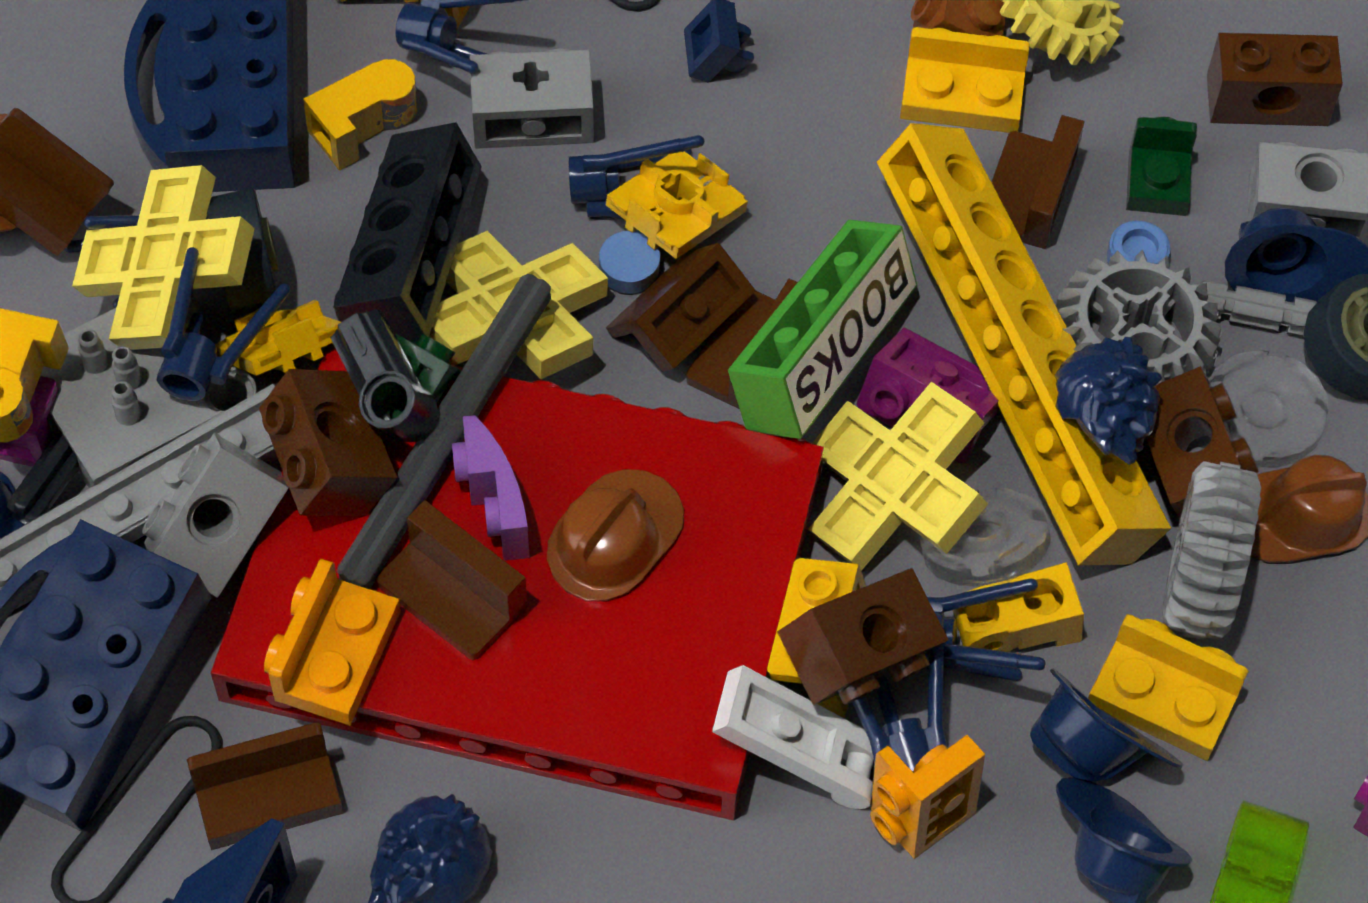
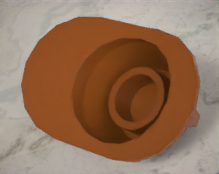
(1310, 510)
(614, 534)

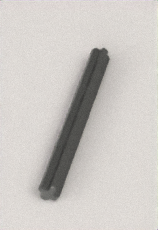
(433, 452)

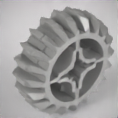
(1132, 303)
(1212, 550)

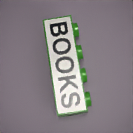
(823, 329)

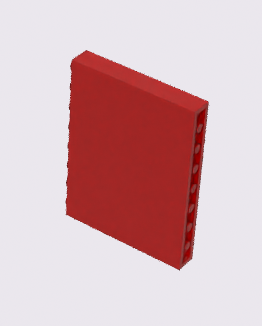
(574, 686)

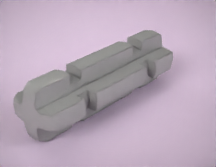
(1259, 307)

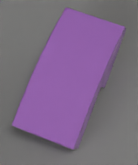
(492, 484)

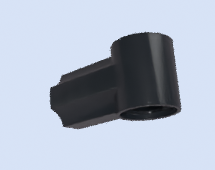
(383, 375)

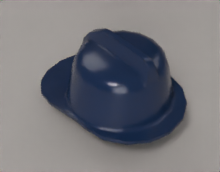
(1293, 256)
(1088, 739)
(1117, 843)

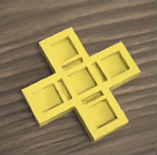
(147, 259)
(484, 278)
(898, 476)

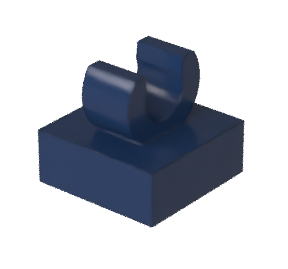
(715, 41)

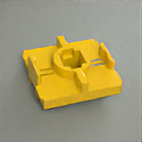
(677, 202)
(283, 339)

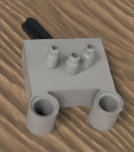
(112, 413)

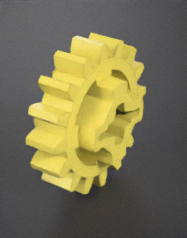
(1066, 26)

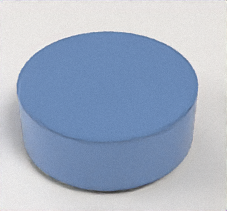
(1139, 235)
(629, 262)

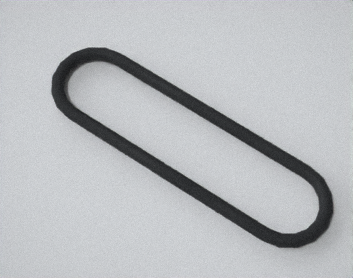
(113, 798)

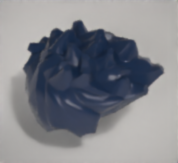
(1110, 395)
(430, 854)

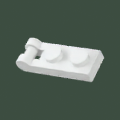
(796, 736)

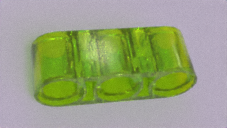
(1260, 856)

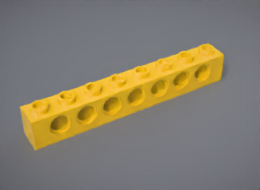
(1016, 341)

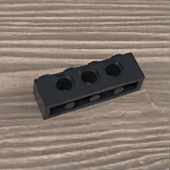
(410, 229)

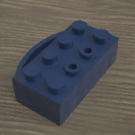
(221, 89)
(86, 664)

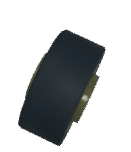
(262, 263)
(1339, 337)

